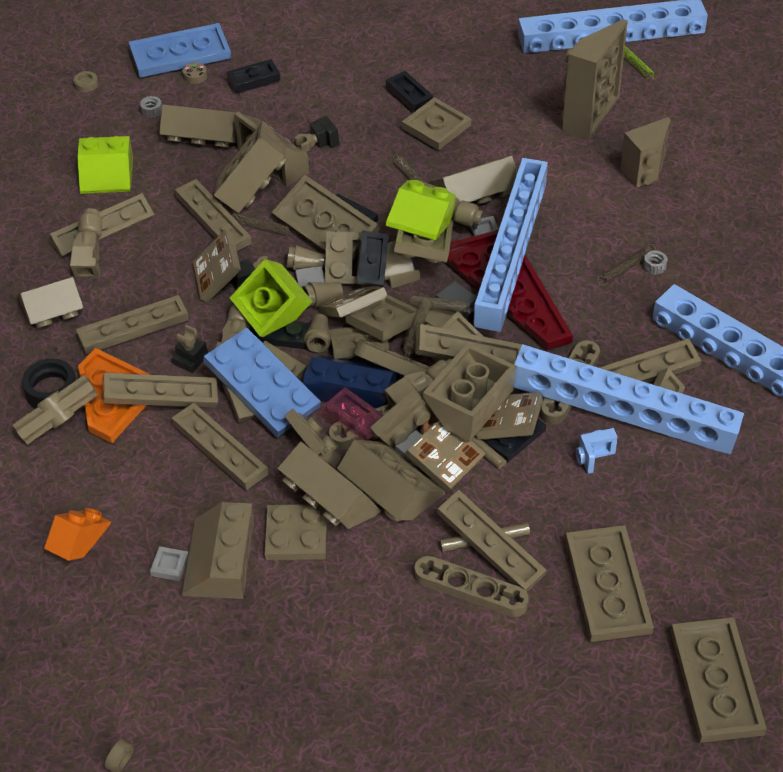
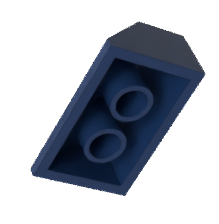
(328, 376)

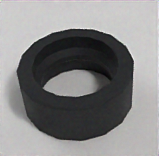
(42, 370)

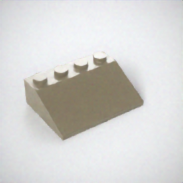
(593, 79)

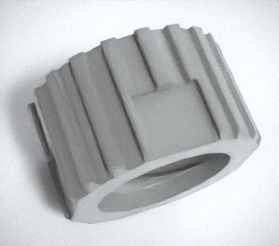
(148, 102)
(655, 269)

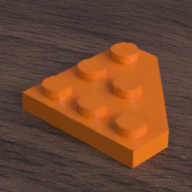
(104, 418)

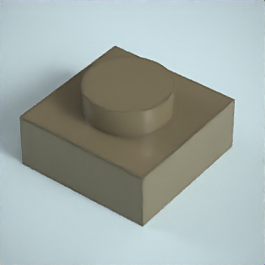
(667, 380)

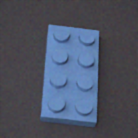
(178, 49)
(260, 381)

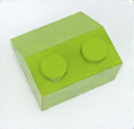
(105, 164)
(422, 209)
(270, 298)

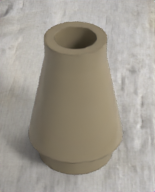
(304, 258)
(322, 292)
(318, 334)

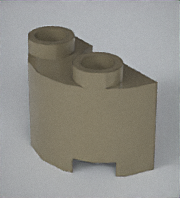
(399, 268)

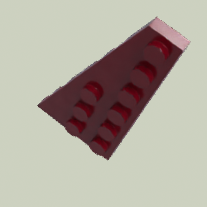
(530, 302)

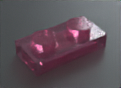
(353, 413)

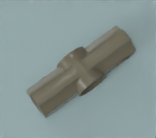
(55, 409)

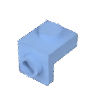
(595, 445)

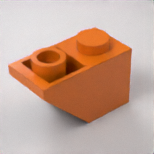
(75, 533)

